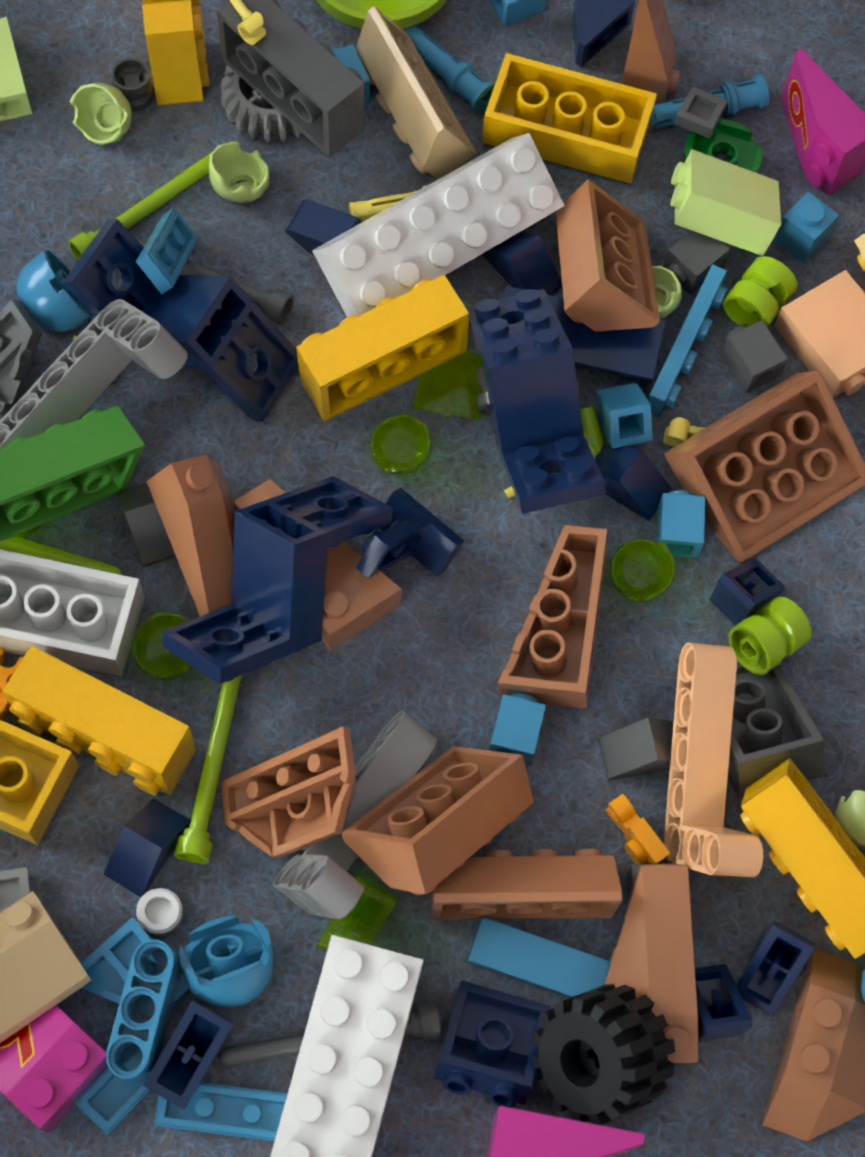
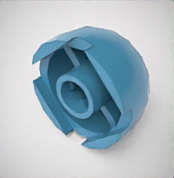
(46, 296)
(228, 961)

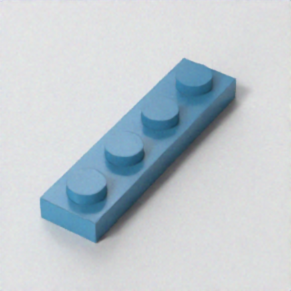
(694, 328)

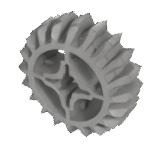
(252, 114)

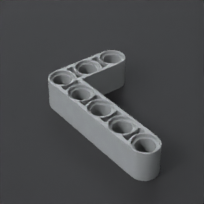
(90, 366)
(318, 874)

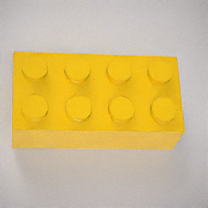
(570, 117)
(383, 347)
(100, 722)
(31, 781)
(813, 849)

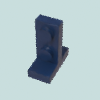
(412, 533)

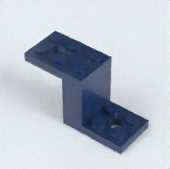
(203, 313)
(534, 400)
(276, 579)

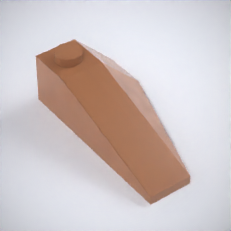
(200, 526)
(658, 953)

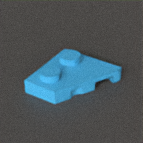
(111, 962)

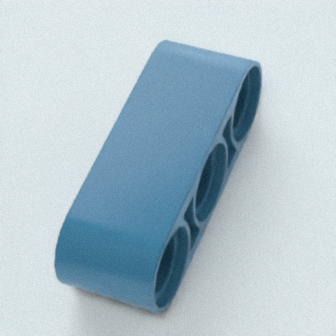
(127, 1028)

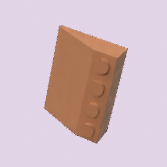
(770, 464)

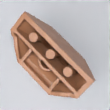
(294, 795)
(823, 1053)

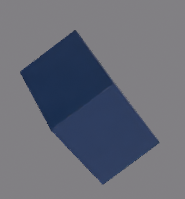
(598, 24)
(525, 263)
(632, 479)
(745, 591)
(145, 846)
(774, 967)
(719, 1004)
(188, 1054)

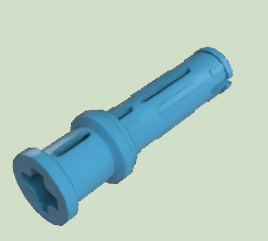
(459, 76)
(739, 97)

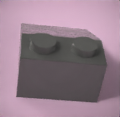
(769, 729)

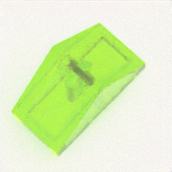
(364, 919)

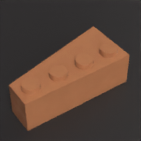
(349, 596)
(561, 624)

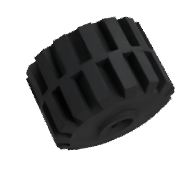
(603, 1053)

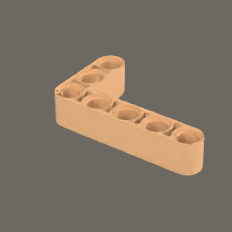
(701, 765)

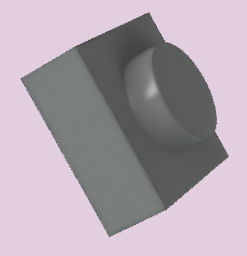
(700, 112)

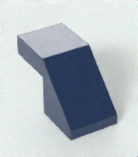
(318, 224)

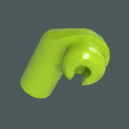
(592, 430)

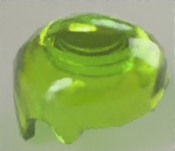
(402, 439)
(640, 562)
(148, 650)

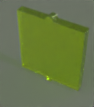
(451, 388)

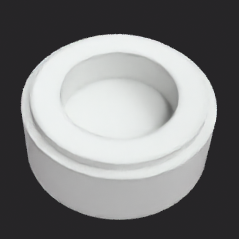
(159, 911)

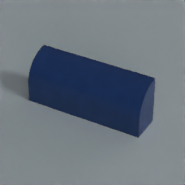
(617, 352)

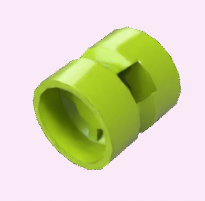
(761, 292)
(770, 635)

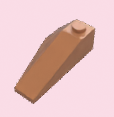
(651, 52)

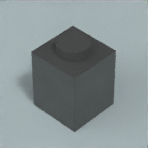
(693, 258)
(753, 355)

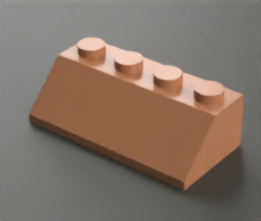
(605, 262)
(441, 817)
(530, 887)

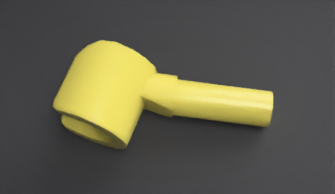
(251, 26)
(678, 431)

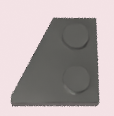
(17, 348)

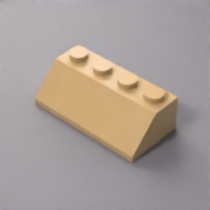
(412, 97)
(35, 965)

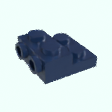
(490, 1045)

